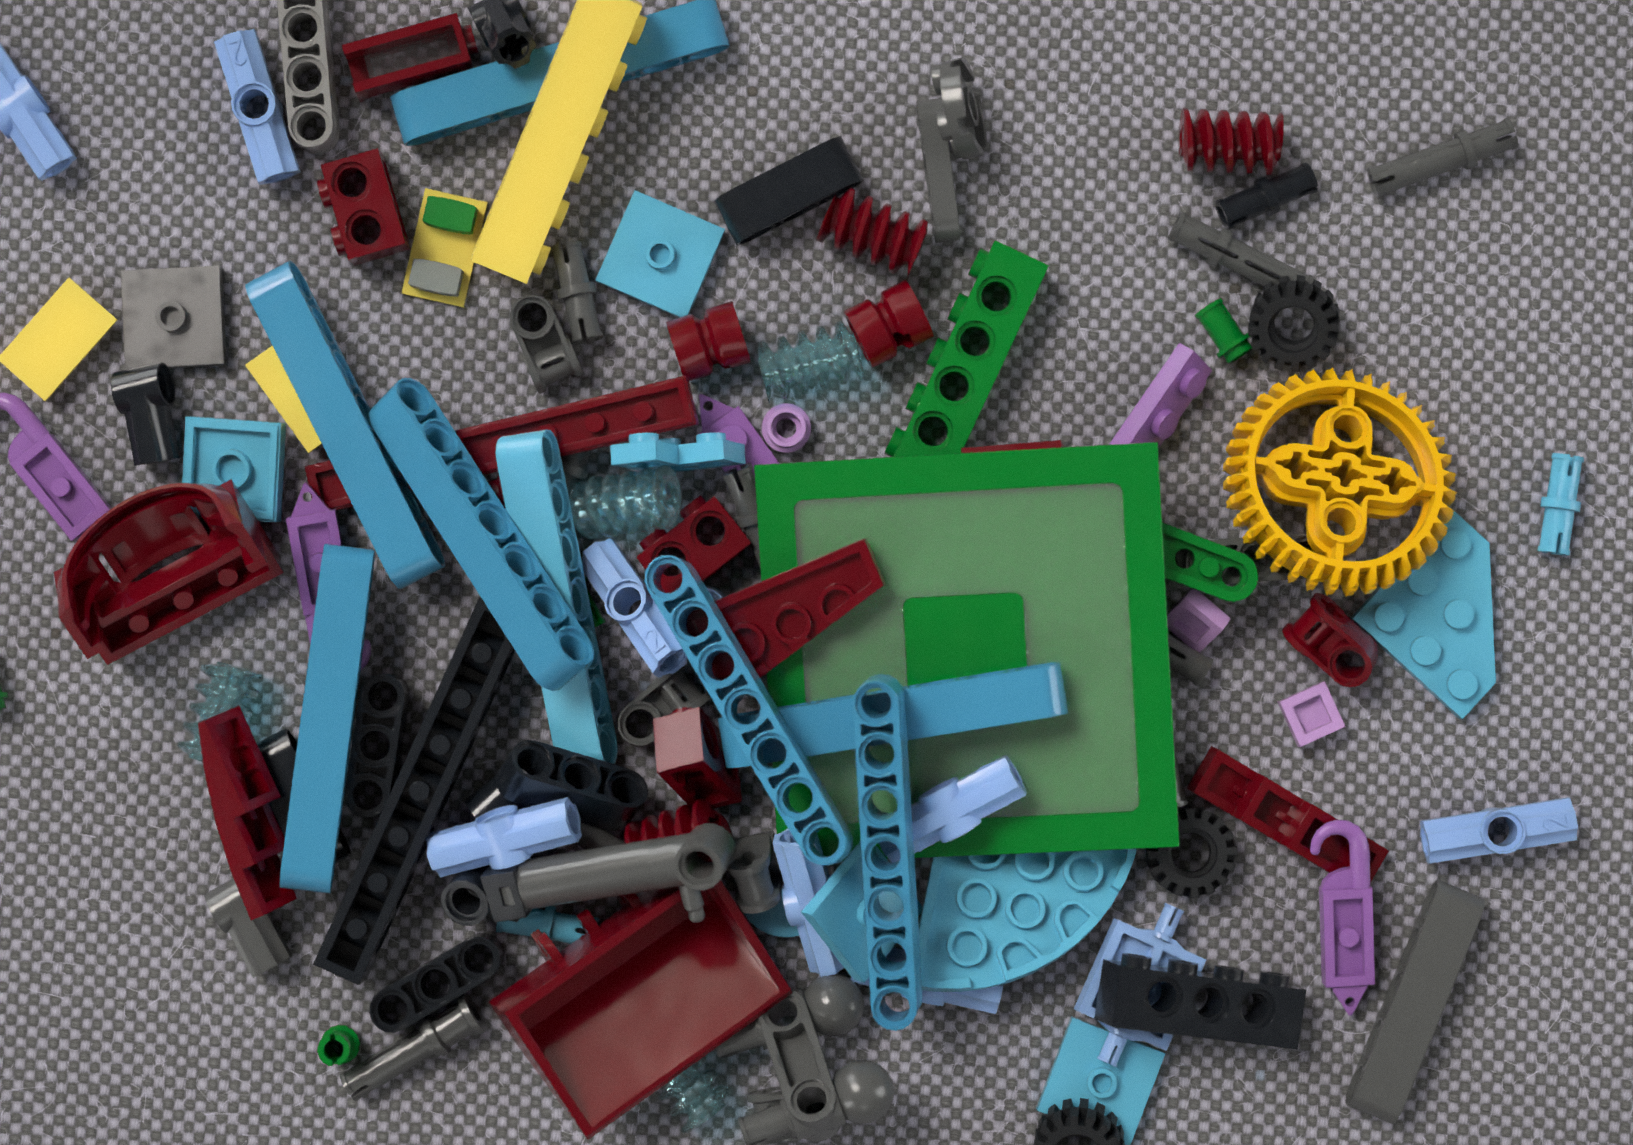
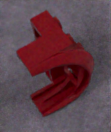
(141, 531)

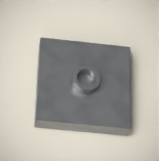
(173, 317)

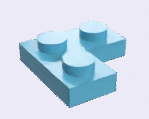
(649, 451)

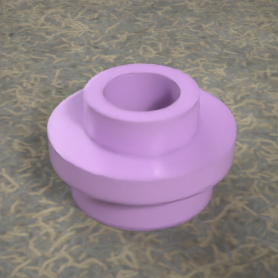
(782, 412)

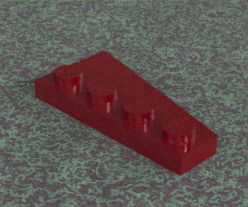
(792, 607)

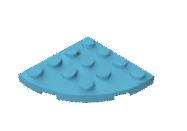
(1011, 913)

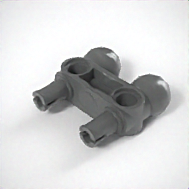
(857, 1092)

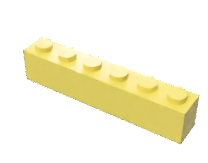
(555, 135)

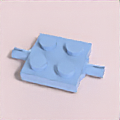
(1146, 942)

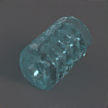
(809, 361)
(626, 502)
(222, 694)
(695, 1095)

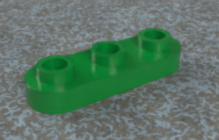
(1207, 565)

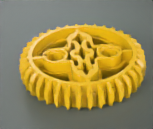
(1339, 482)

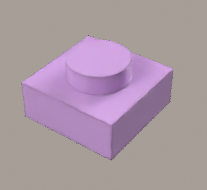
(1196, 620)
(1311, 714)

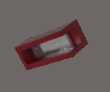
(409, 56)

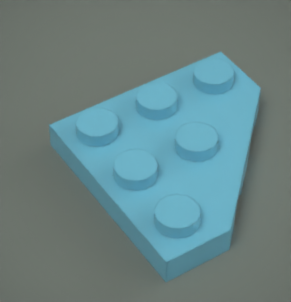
(1441, 620)

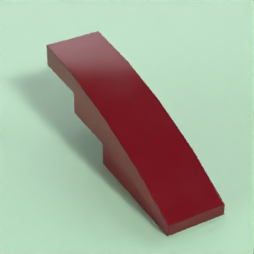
(240, 801)
(1273, 811)

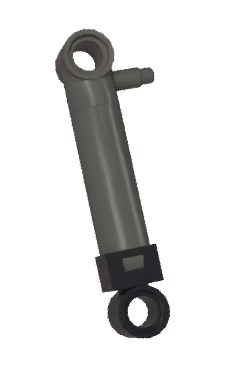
(594, 875)

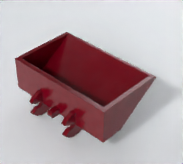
(638, 1000)

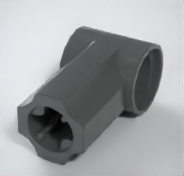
(255, 939)

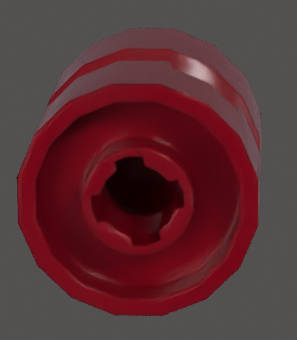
(888, 324)
(708, 341)

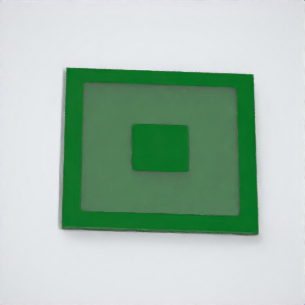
(986, 573)

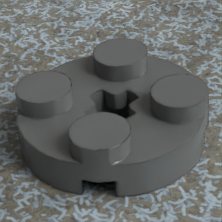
(963, 112)

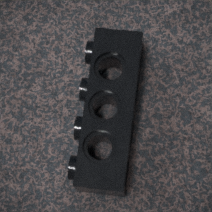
(1272, 1020)

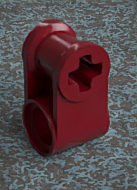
(1330, 638)

